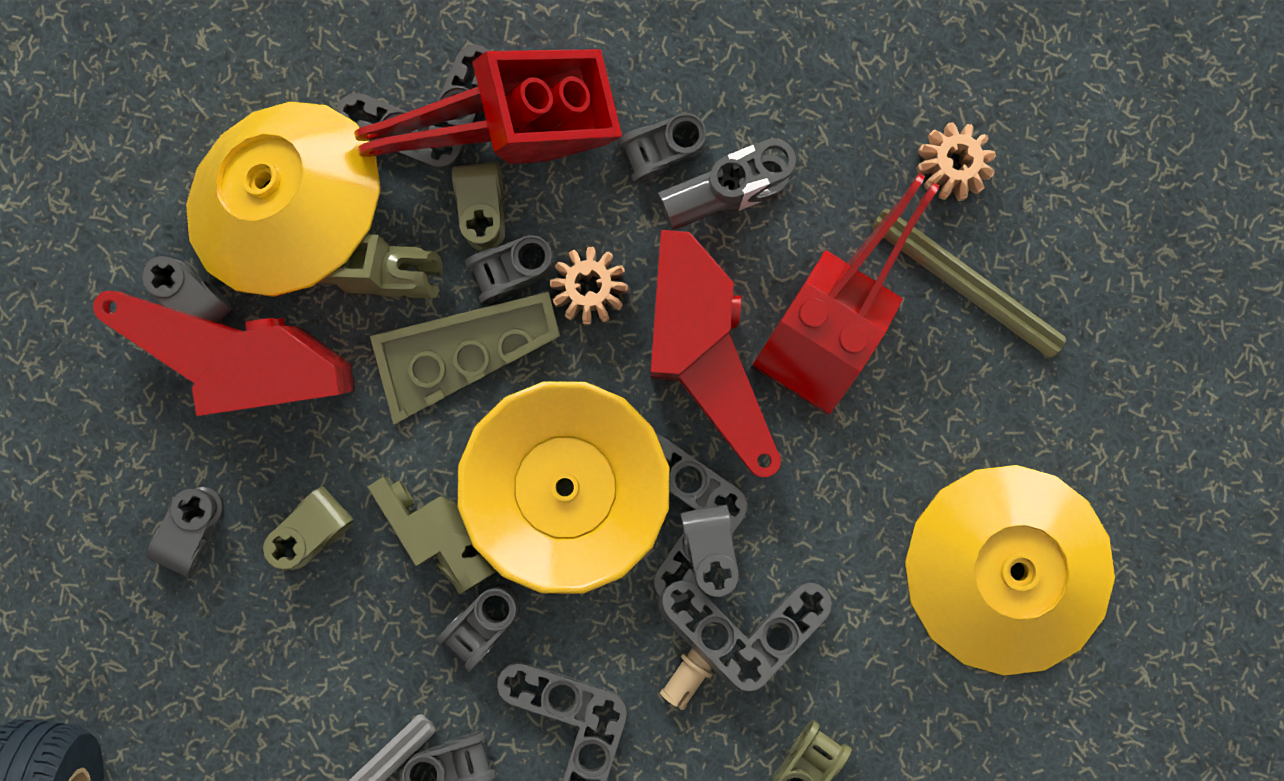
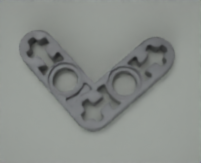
(423, 156)
(704, 497)
(753, 647)
(579, 715)

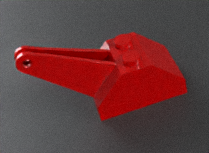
(533, 104)
(837, 318)
(695, 347)
(227, 364)

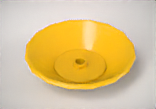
(306, 215)
(513, 497)
(964, 561)

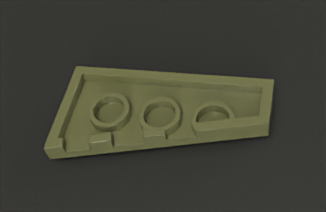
(448, 353)

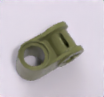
(480, 197)
(313, 525)
(808, 763)

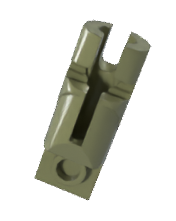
(385, 271)
(431, 533)

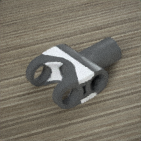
(744, 169)

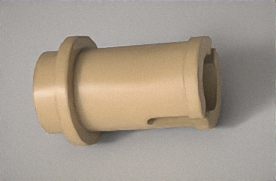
(686, 679)

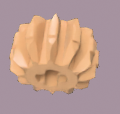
(971, 157)
(586, 270)

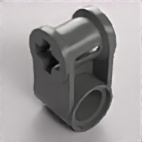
(660, 147)
(508, 269)
(188, 294)
(182, 535)
(710, 540)
(475, 630)
(452, 760)

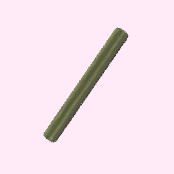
(975, 288)

